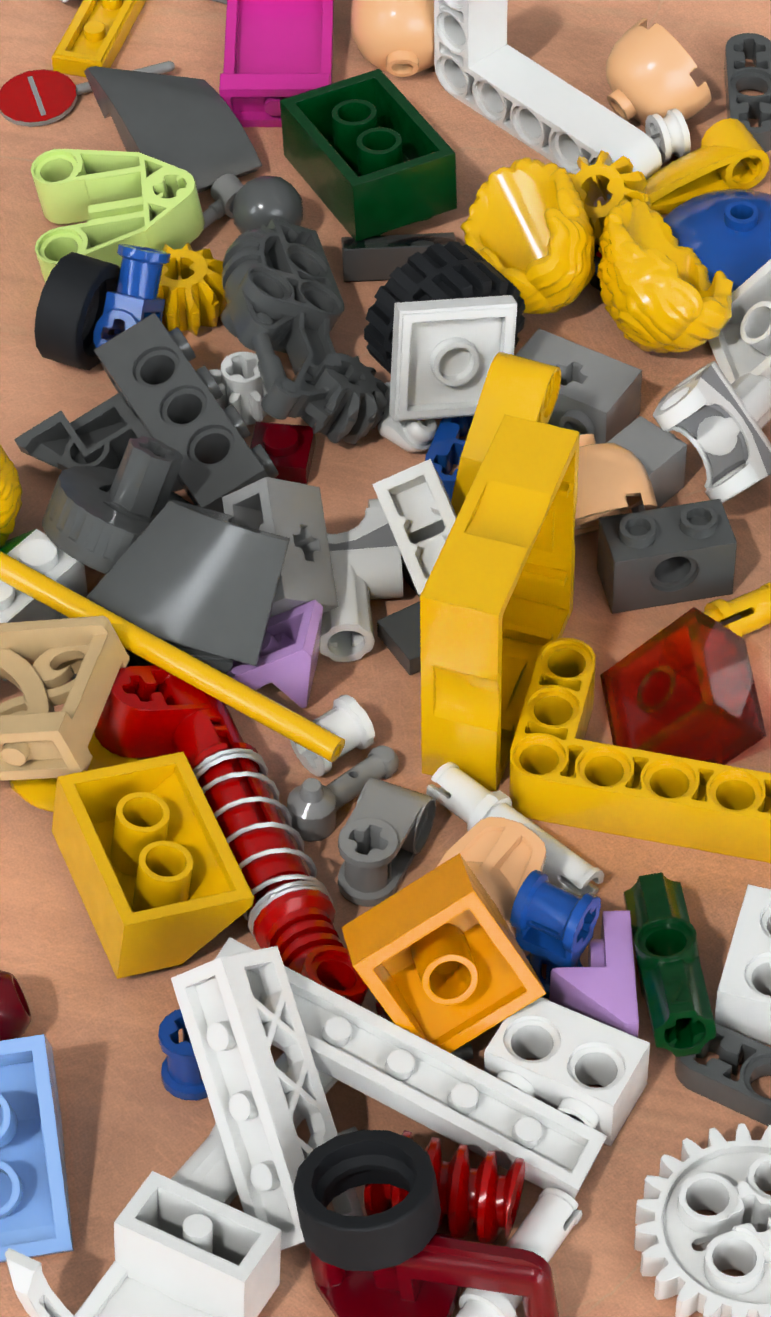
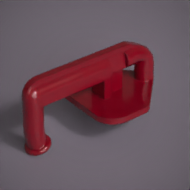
(434, 1278)

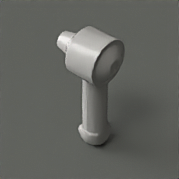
(315, 805)

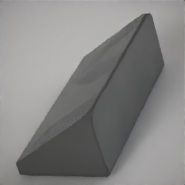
(381, 255)

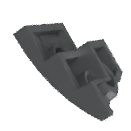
(175, 122)
(90, 440)
(198, 581)

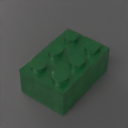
(369, 154)

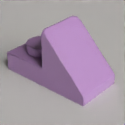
(287, 654)
(608, 984)

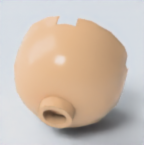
(395, 34)
(652, 75)
(608, 484)

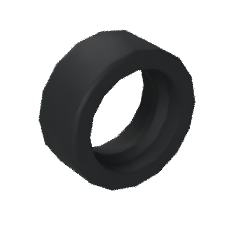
(71, 307)
(375, 1239)

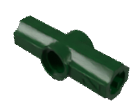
(669, 965)

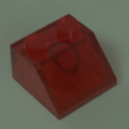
(686, 693)

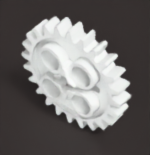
(691, 1248)

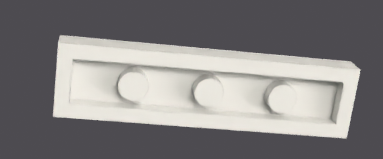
(247, 1091)

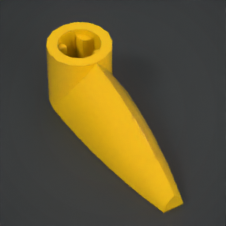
(724, 161)

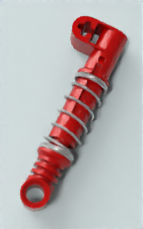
(288, 903)

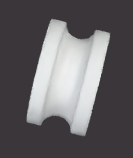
(669, 134)

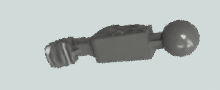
(288, 302)

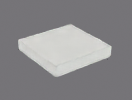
(446, 353)

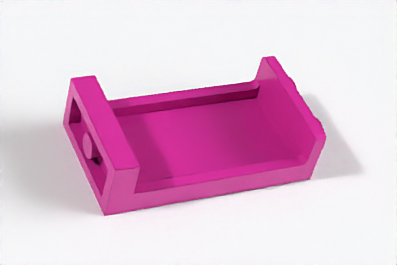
(274, 54)

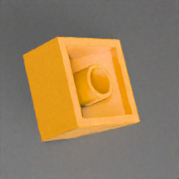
(442, 958)

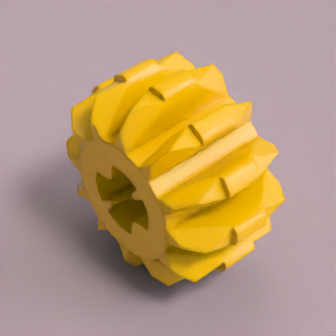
(604, 179)
(191, 289)

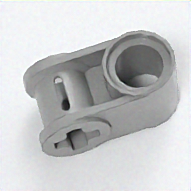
(382, 840)

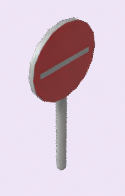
(48, 95)

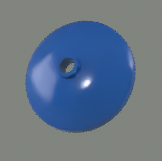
(726, 231)

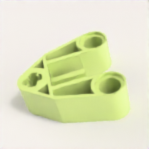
(120, 197)

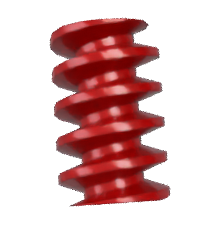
(464, 1193)

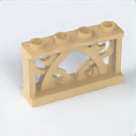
(39, 662)

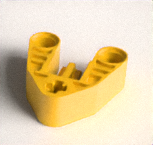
(511, 388)

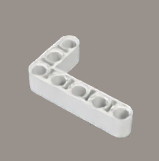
(524, 96)

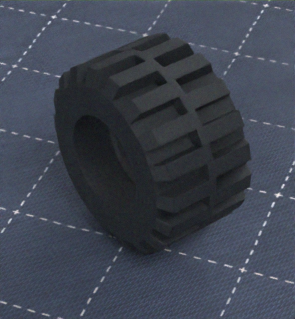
(434, 275)

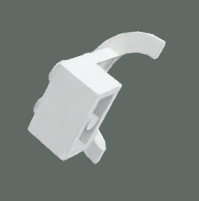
(172, 1259)

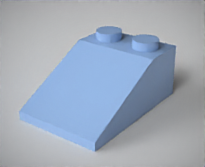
(32, 1152)

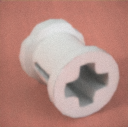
(347, 721)

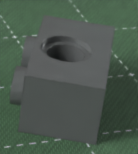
(666, 555)

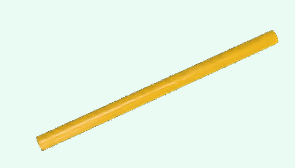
(176, 661)

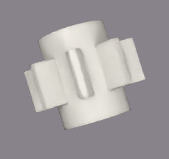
(241, 386)

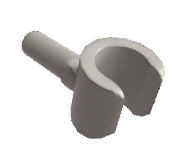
(224, 194)

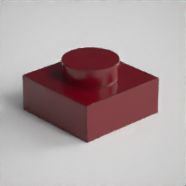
(288, 447)

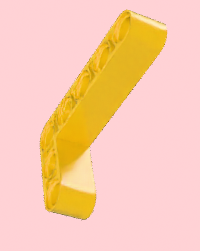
(622, 788)

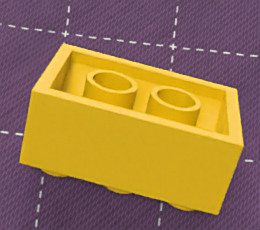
(148, 861)

